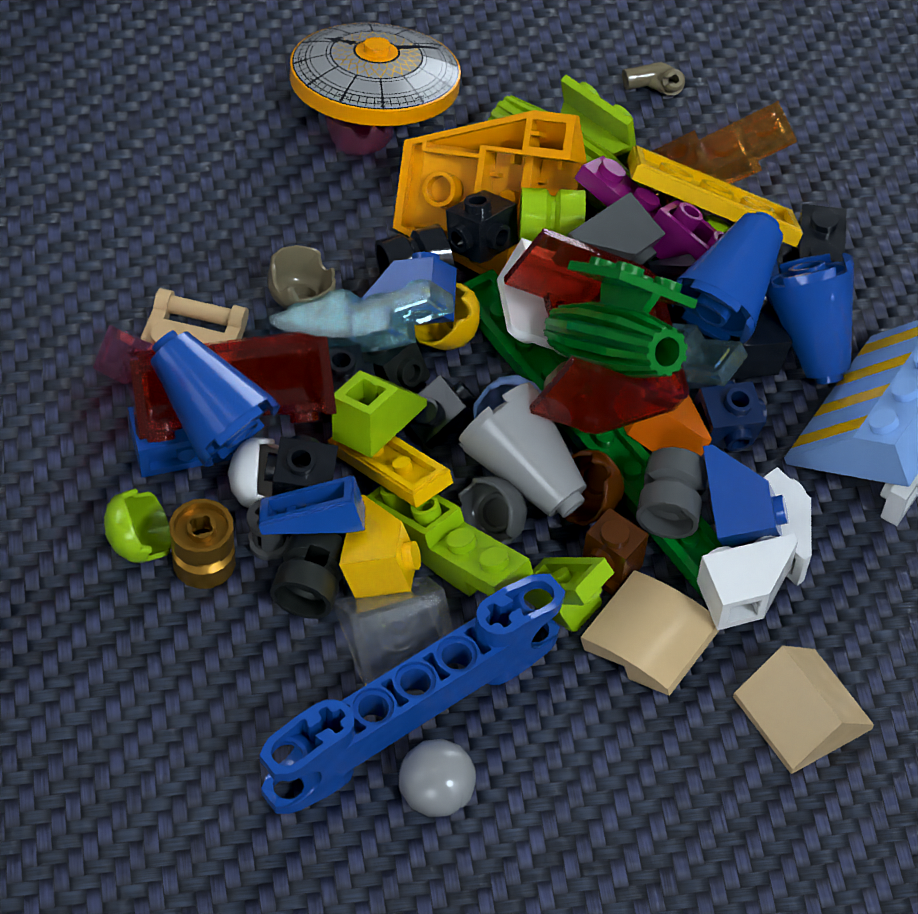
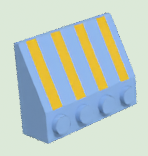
(870, 416)

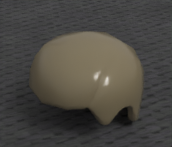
(298, 276)

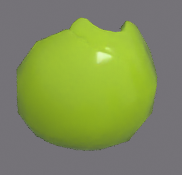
(137, 526)

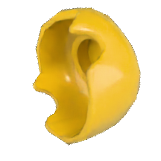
(454, 334)

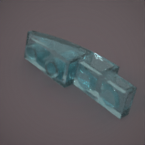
(375, 324)

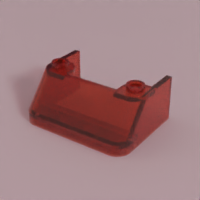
(286, 365)
(584, 392)

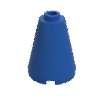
(733, 278)
(817, 312)
(209, 395)

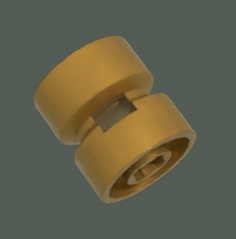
(202, 543)

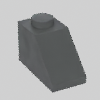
(622, 230)

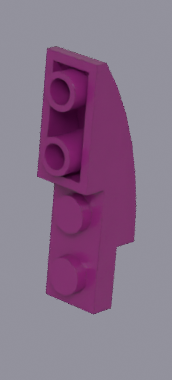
(682, 222)

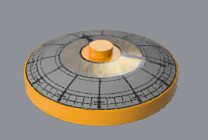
(374, 74)

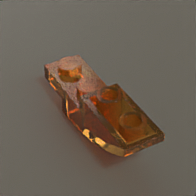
(735, 149)

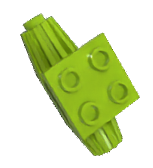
(604, 127)

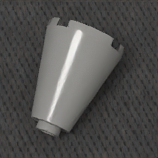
(526, 452)

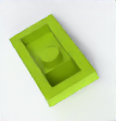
(582, 585)

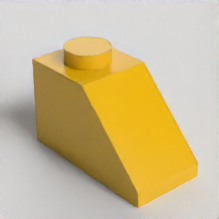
(381, 556)

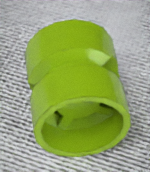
(556, 213)

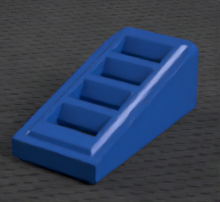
(315, 509)

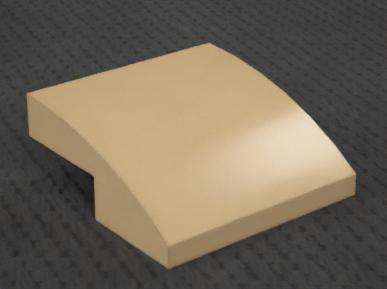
(651, 632)

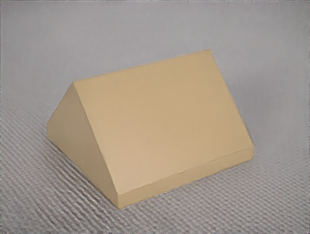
(801, 707)

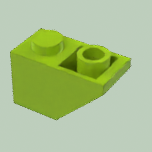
(372, 412)

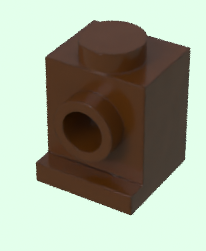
(620, 544)

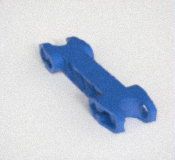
(335, 737)

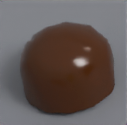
(603, 489)

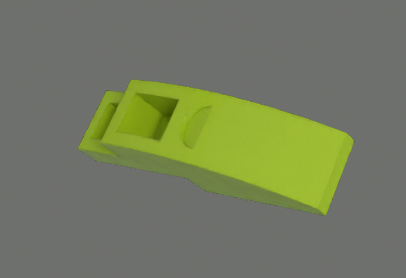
(455, 548)

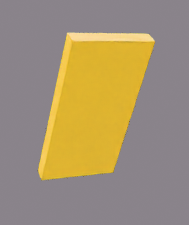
(707, 191)

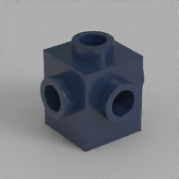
(731, 414)

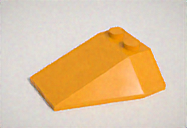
(491, 156)

